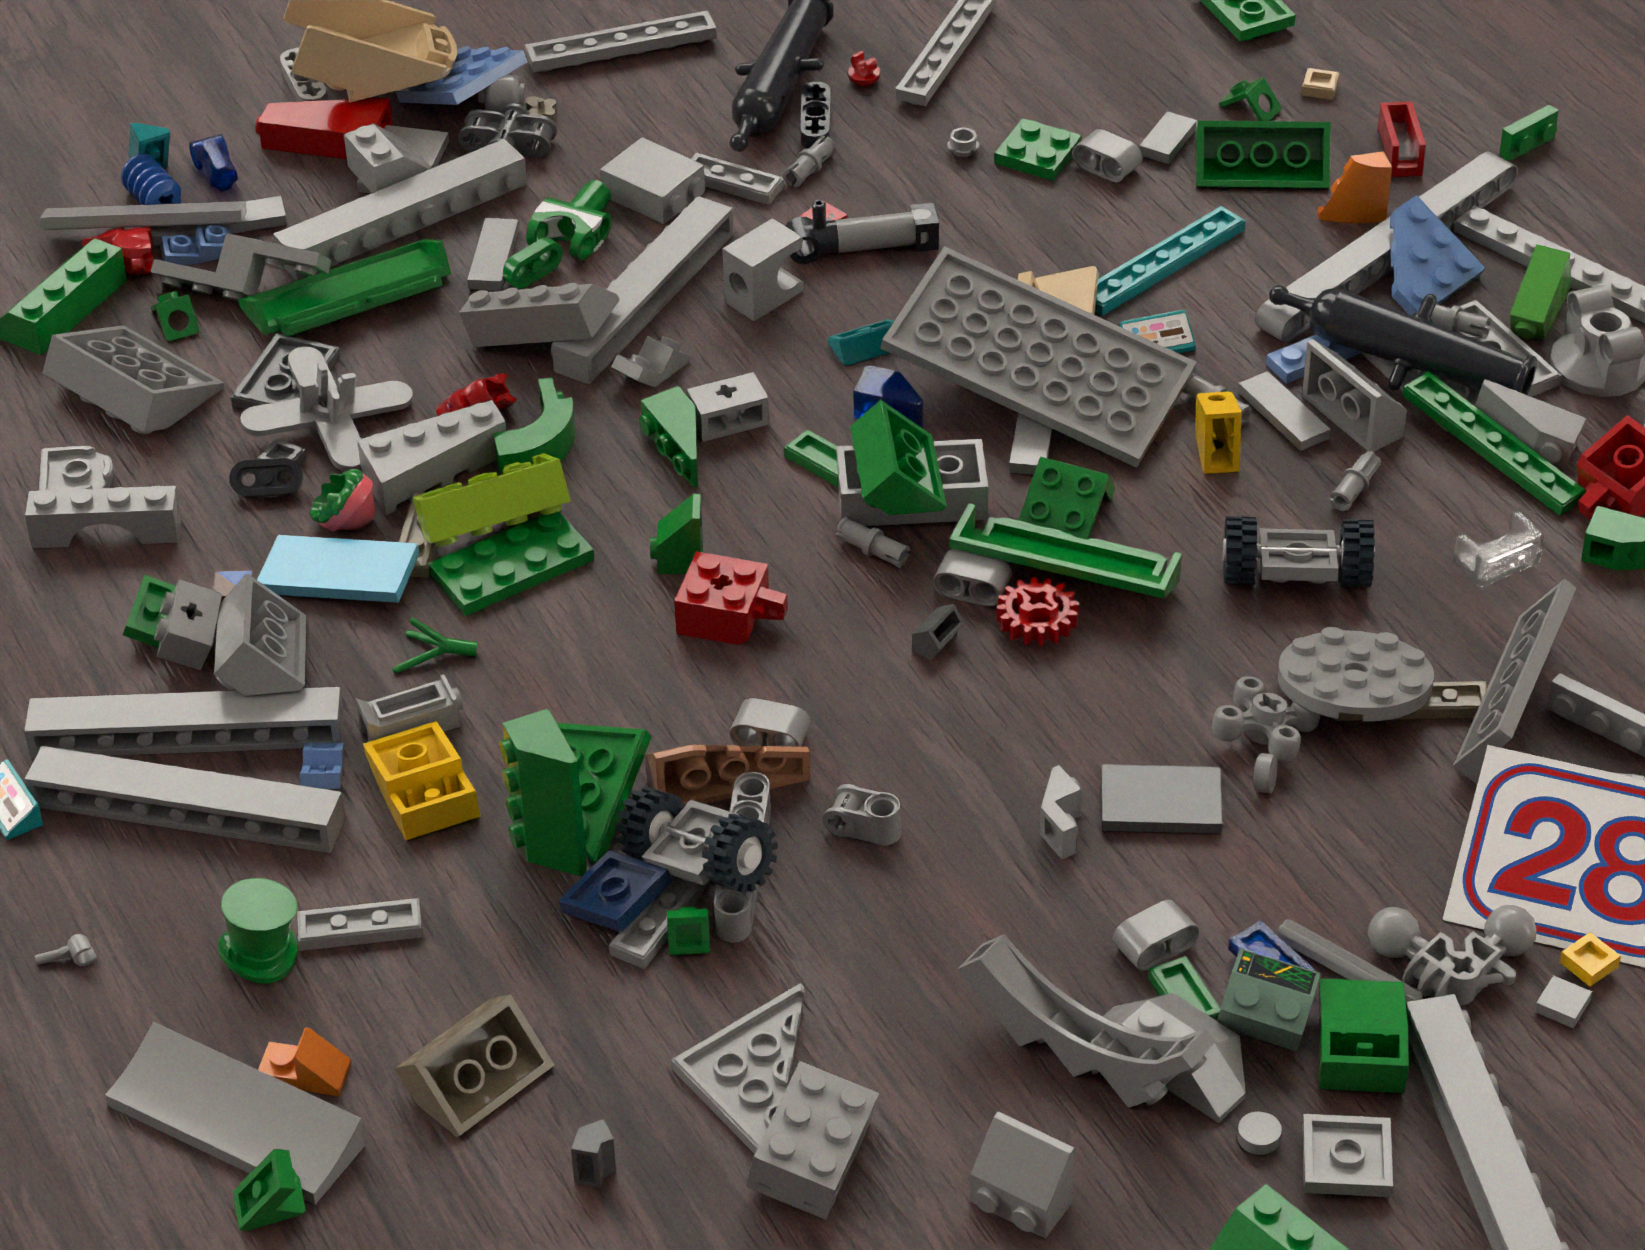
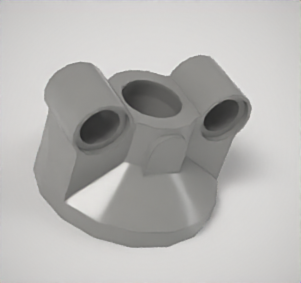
(1599, 347)

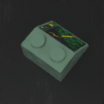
(1268, 999)

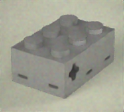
(812, 1140)

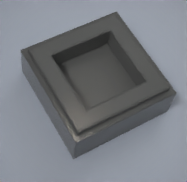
(282, 449)

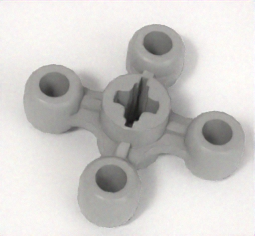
(1264, 719)

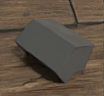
(944, 618)
(593, 1154)

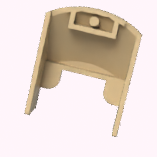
(369, 45)

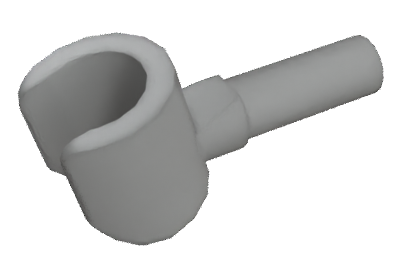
(77, 947)

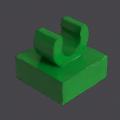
(688, 931)

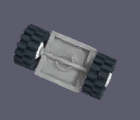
(1299, 553)
(696, 840)

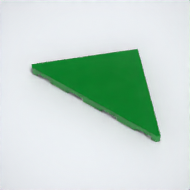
(607, 771)

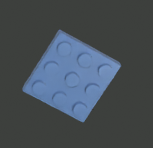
(470, 74)

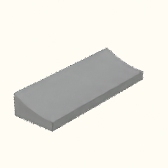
(1514, 678)
(235, 1110)

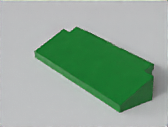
(348, 288)
(1068, 555)

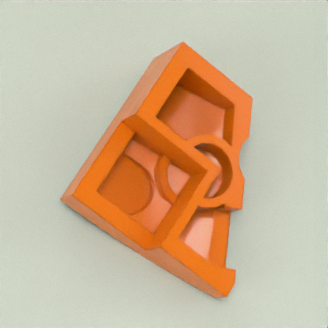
(1360, 192)

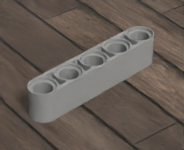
(732, 908)

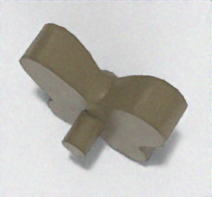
(539, 107)

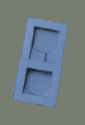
(322, 765)

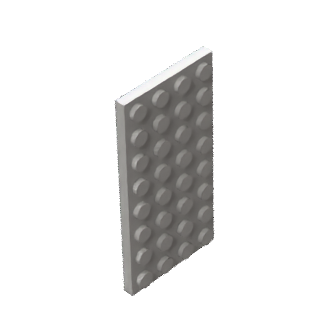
(1039, 356)

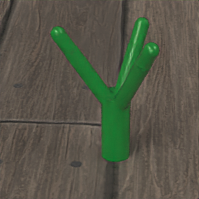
(430, 636)

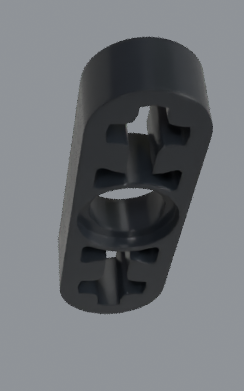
(812, 107)

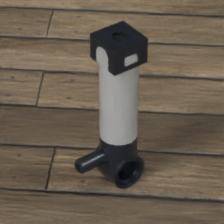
(825, 237)

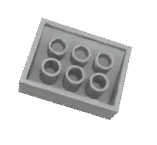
(128, 376)

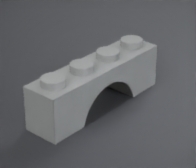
(145, 511)

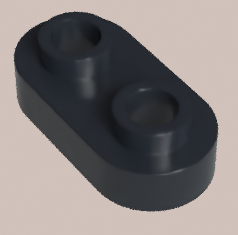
(266, 477)

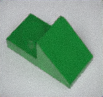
(269, 1193)

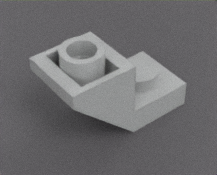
(654, 362)
(1059, 812)

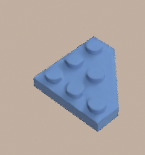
(1427, 257)

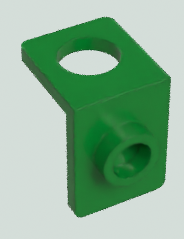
(1251, 92)
(172, 302)

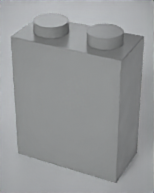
(653, 180)

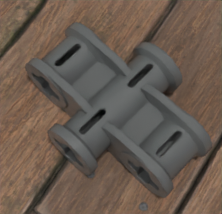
(518, 131)

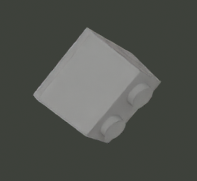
(381, 157)
(1023, 1175)

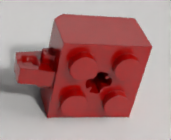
(1614, 471)
(725, 598)

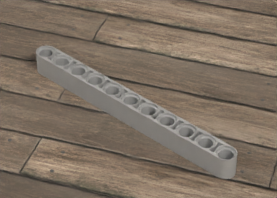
(1370, 255)

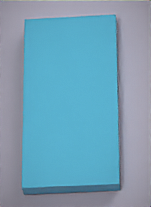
(339, 568)

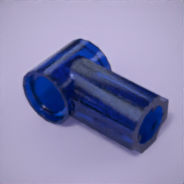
(214, 160)

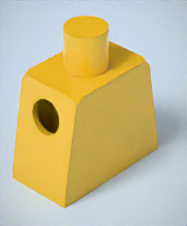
(1218, 419)

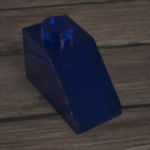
(892, 389)

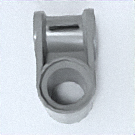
(867, 815)

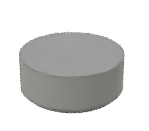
(1265, 773)
(1259, 1133)

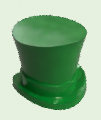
(258, 930)

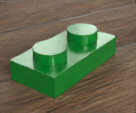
(1528, 132)
(146, 611)

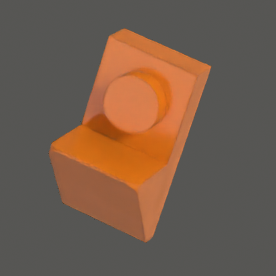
(310, 1066)

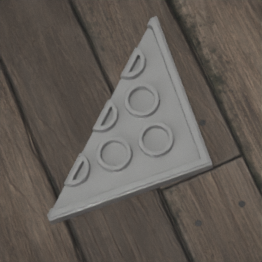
(746, 1066)

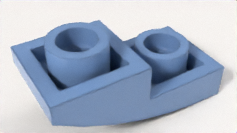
(194, 250)

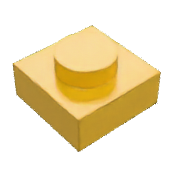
(1590, 959)

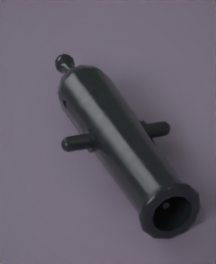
(777, 69)
(1408, 340)

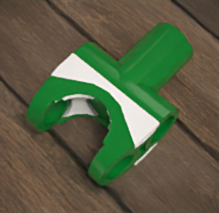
(574, 221)

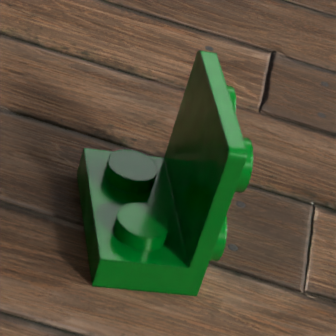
(1065, 497)

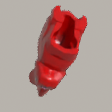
(135, 246)
(479, 392)

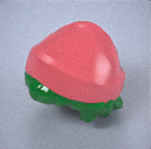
(344, 502)

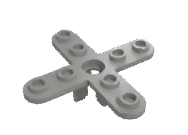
(343, 405)

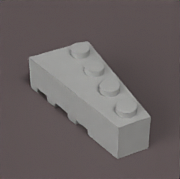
(429, 452)

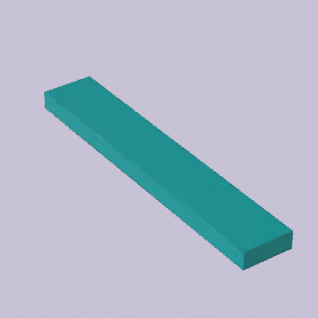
(1166, 258)

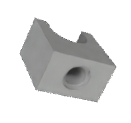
(754, 272)

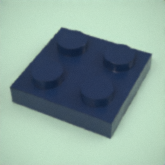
(615, 891)

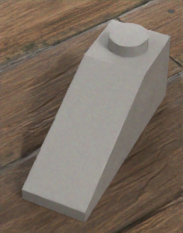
(1539, 425)

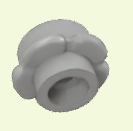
(963, 142)

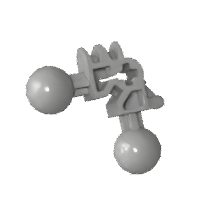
(1448, 972)

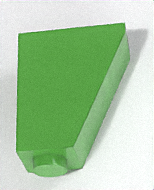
(1541, 292)

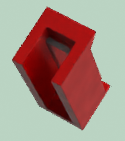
(1402, 138)

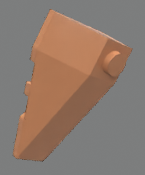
(710, 771)

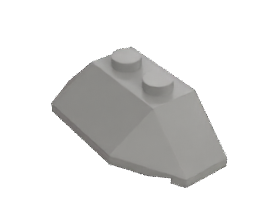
(1217, 1084)

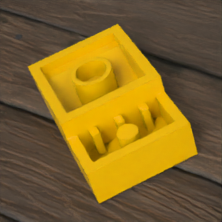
(422, 780)

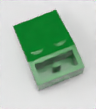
(1362, 1036)

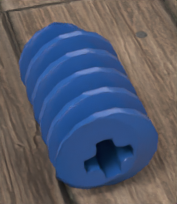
(149, 181)

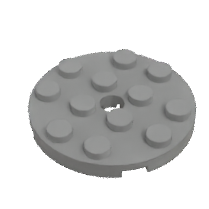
(1355, 674)

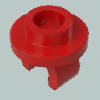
(863, 72)

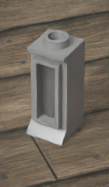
(411, 709)

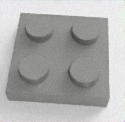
(1347, 1155)

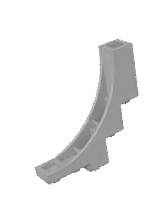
(1038, 1011)

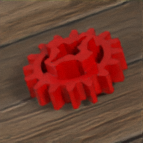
(1037, 611)

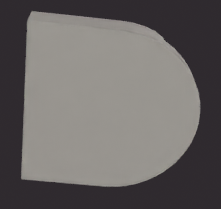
(74, 468)

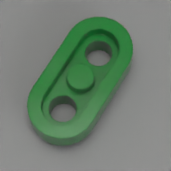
(532, 263)

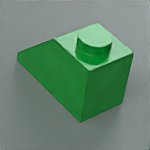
(678, 537)

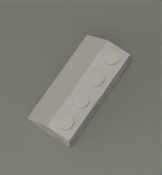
(536, 314)
(962, 478)
(259, 641)

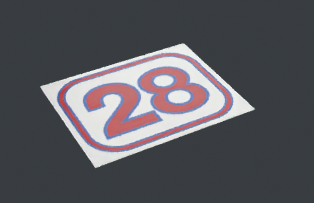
(1560, 847)

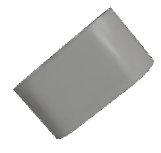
(1107, 155)
(972, 577)
(769, 724)
(1155, 935)

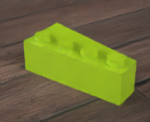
(492, 500)

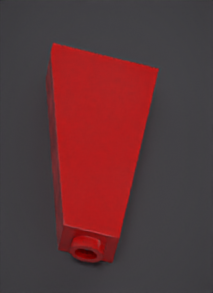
(318, 125)

